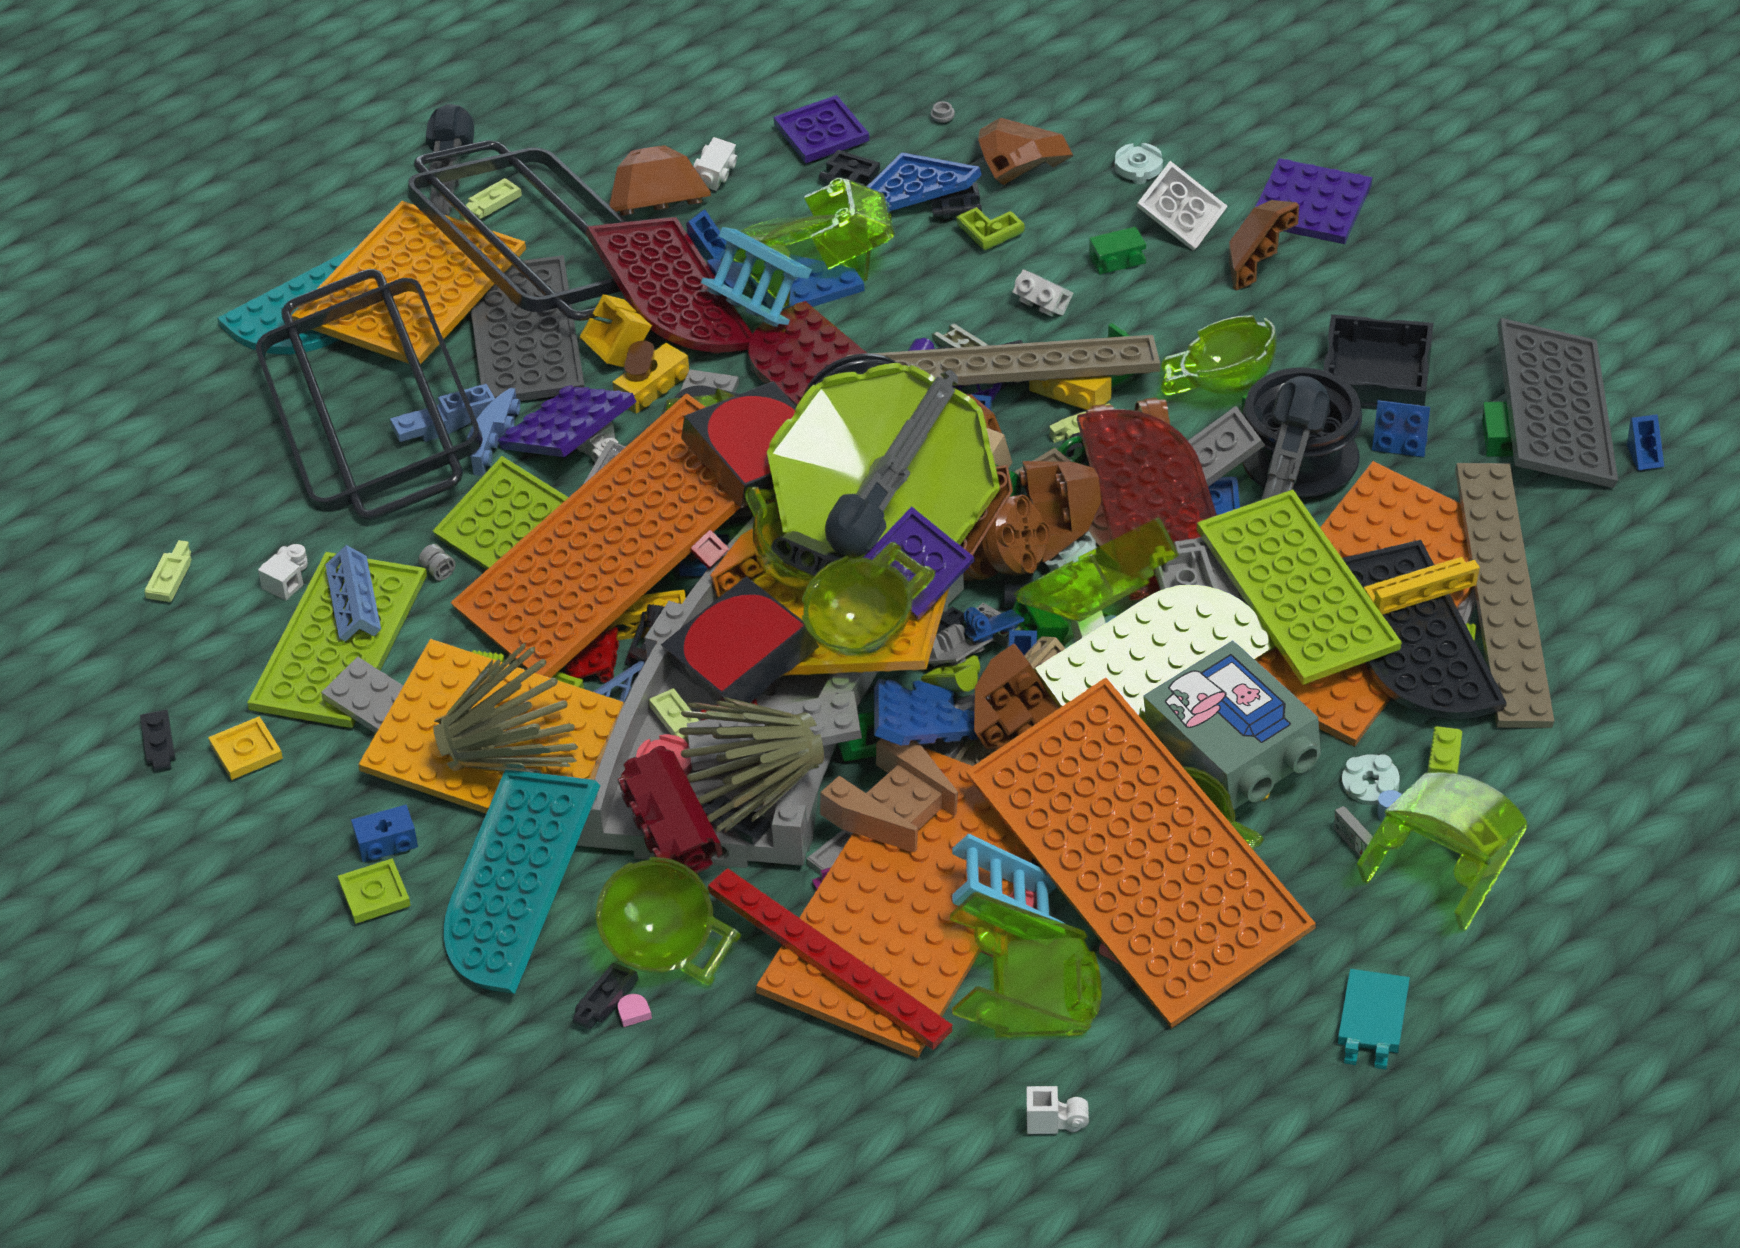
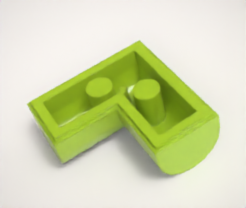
(989, 232)
(956, 677)

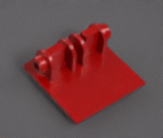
(596, 657)

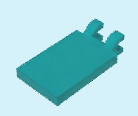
(1373, 1015)

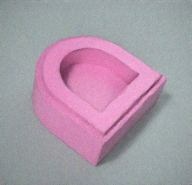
(633, 1009)

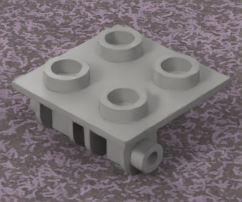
(953, 647)

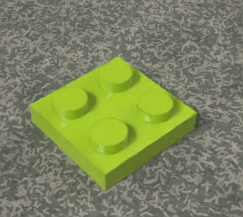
(374, 891)

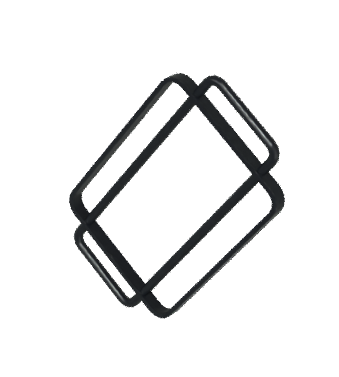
(508, 159)
(353, 493)

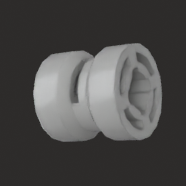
(437, 562)

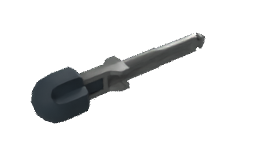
(448, 128)
(1300, 410)
(858, 518)

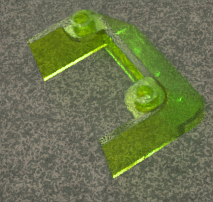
(859, 222)

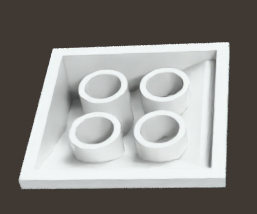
(1181, 205)

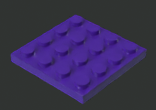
(1326, 198)
(566, 421)

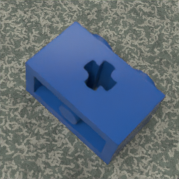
(384, 833)

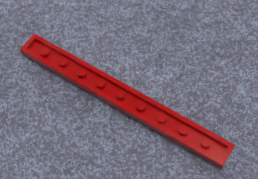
(830, 959)

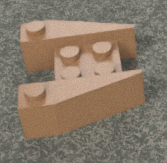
(897, 803)

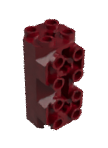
(668, 810)

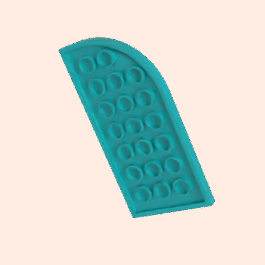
(263, 313)
(514, 875)

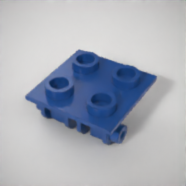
(1401, 428)
(982, 628)

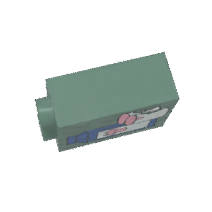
(1234, 723)

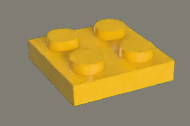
(245, 748)

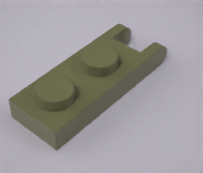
(957, 338)

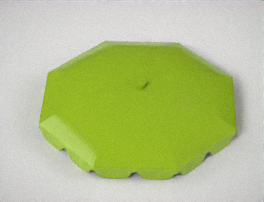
(854, 421)

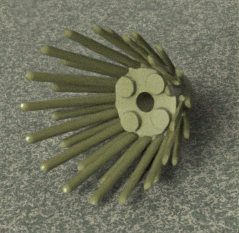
(474, 732)
(781, 744)

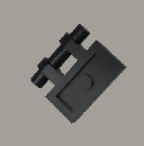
(851, 166)
(956, 203)

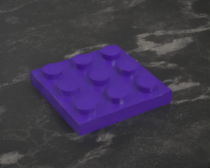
(821, 128)
(930, 548)

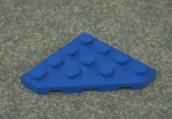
(920, 178)
(821, 286)
(912, 715)

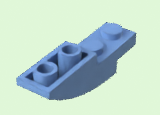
(451, 410)
(493, 424)

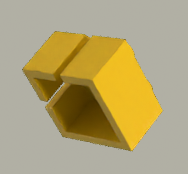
(613, 339)

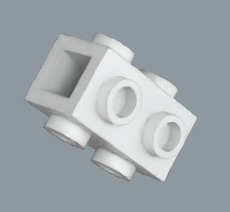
(716, 162)
(1042, 292)

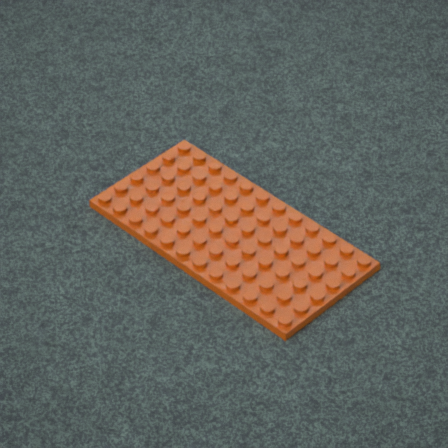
(1374, 515)
(600, 547)
(1140, 852)
(895, 918)

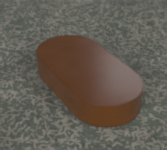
(639, 360)

